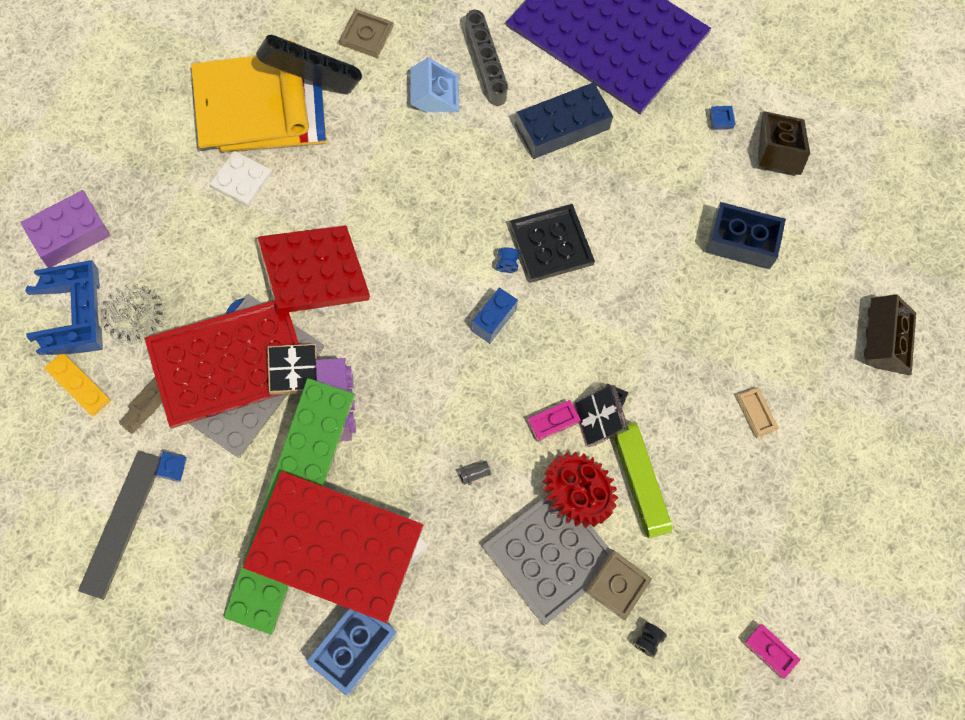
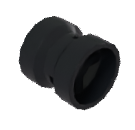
(649, 639)

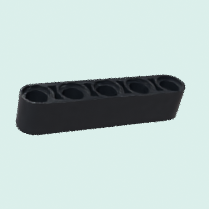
(308, 64)

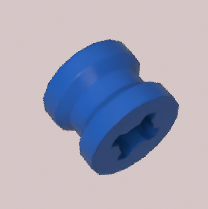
(507, 260)

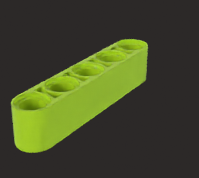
(643, 482)

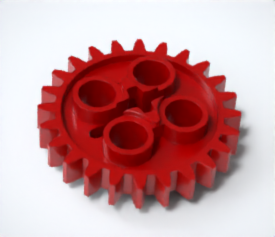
(580, 489)

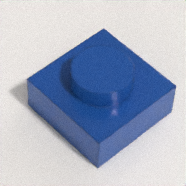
(722, 117)
(170, 466)

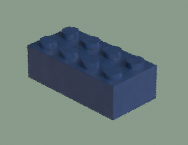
(563, 120)

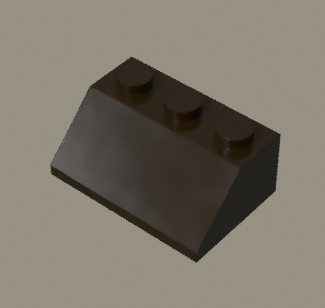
(890, 334)

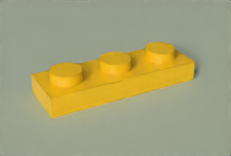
(77, 384)

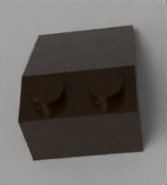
(783, 143)

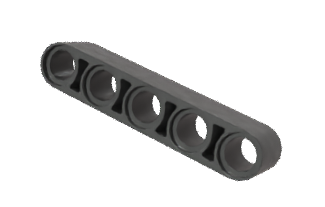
(490, 67)

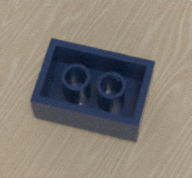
(745, 235)

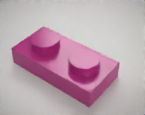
(553, 420)
(772, 651)

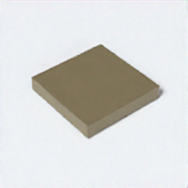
(366, 33)
(618, 584)

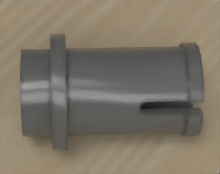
(474, 472)

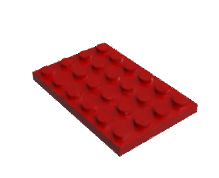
(217, 362)
(334, 546)

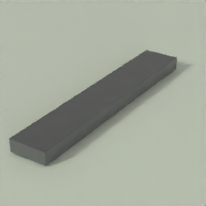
(120, 526)

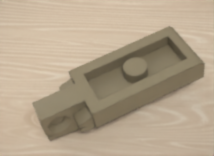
(142, 407)

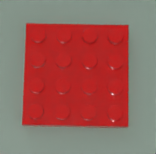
(312, 269)

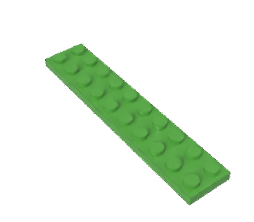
(307, 455)

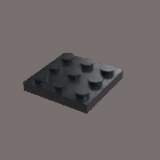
(551, 243)

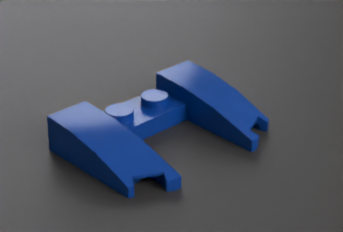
(84, 334)

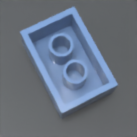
(351, 650)

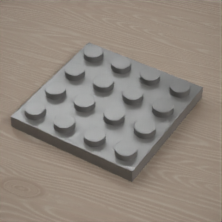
(547, 558)

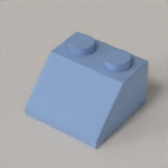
(434, 87)

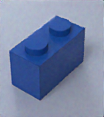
(494, 315)

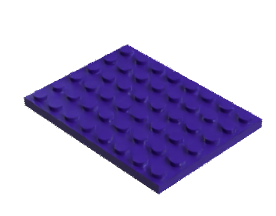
(616, 44)

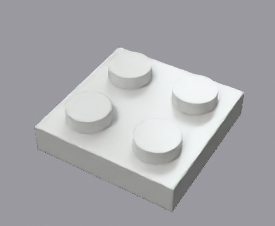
(241, 179)

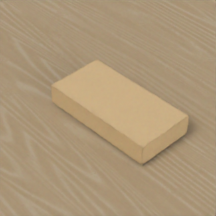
(757, 412)

